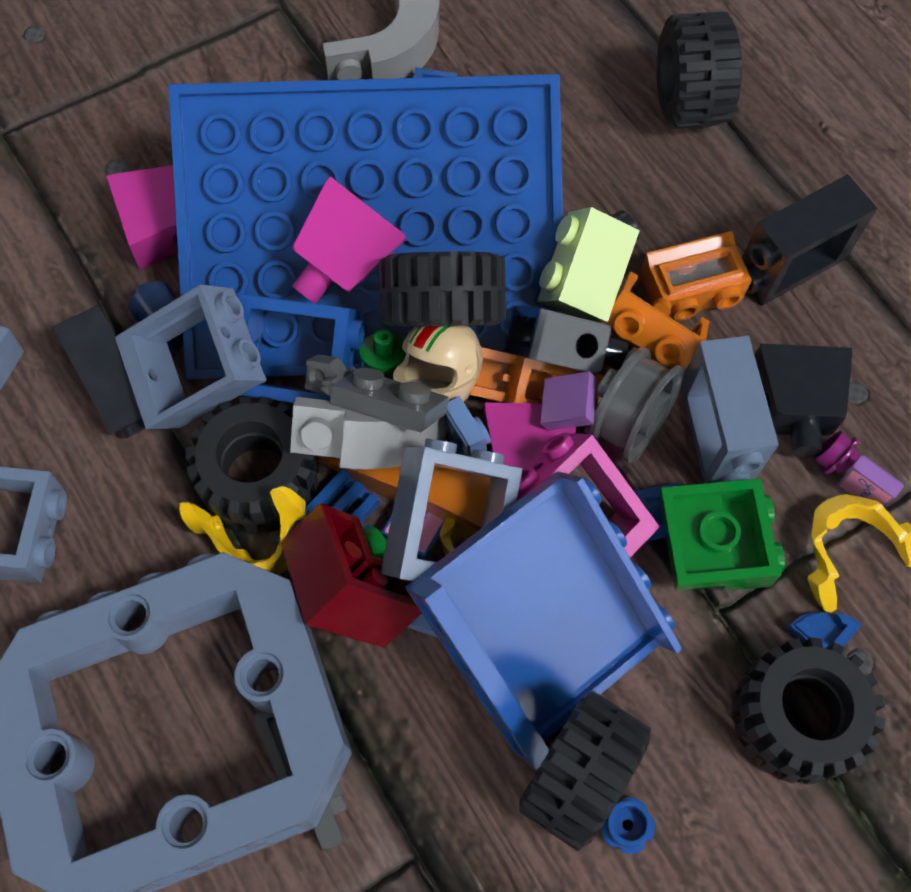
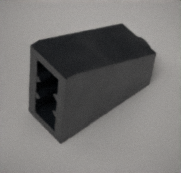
(99, 364)

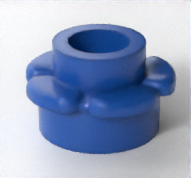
(642, 826)

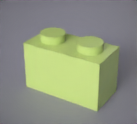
(587, 264)

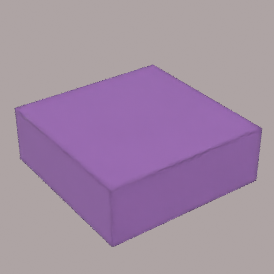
(569, 401)

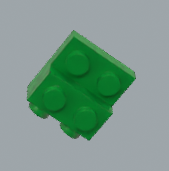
(721, 535)

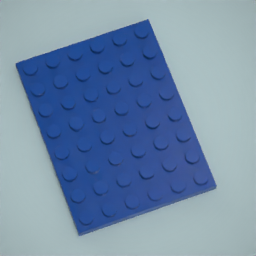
(433, 156)

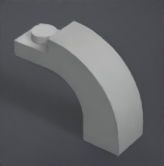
(391, 52)
(355, 437)

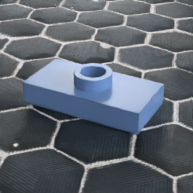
(464, 429)

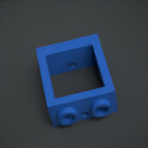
(347, 337)

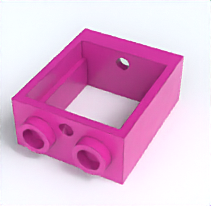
(565, 454)

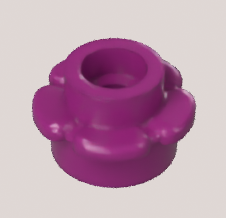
(838, 453)

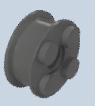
(635, 403)

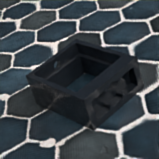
(806, 238)

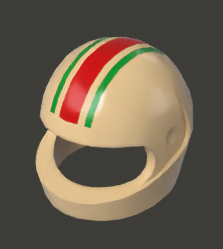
(442, 355)

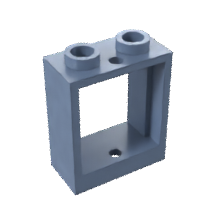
(146, 351)
(728, 410)
(413, 492)
(36, 542)

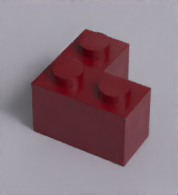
(343, 582)

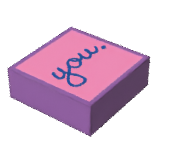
(870, 482)

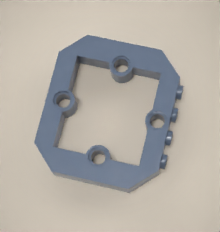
(41, 807)

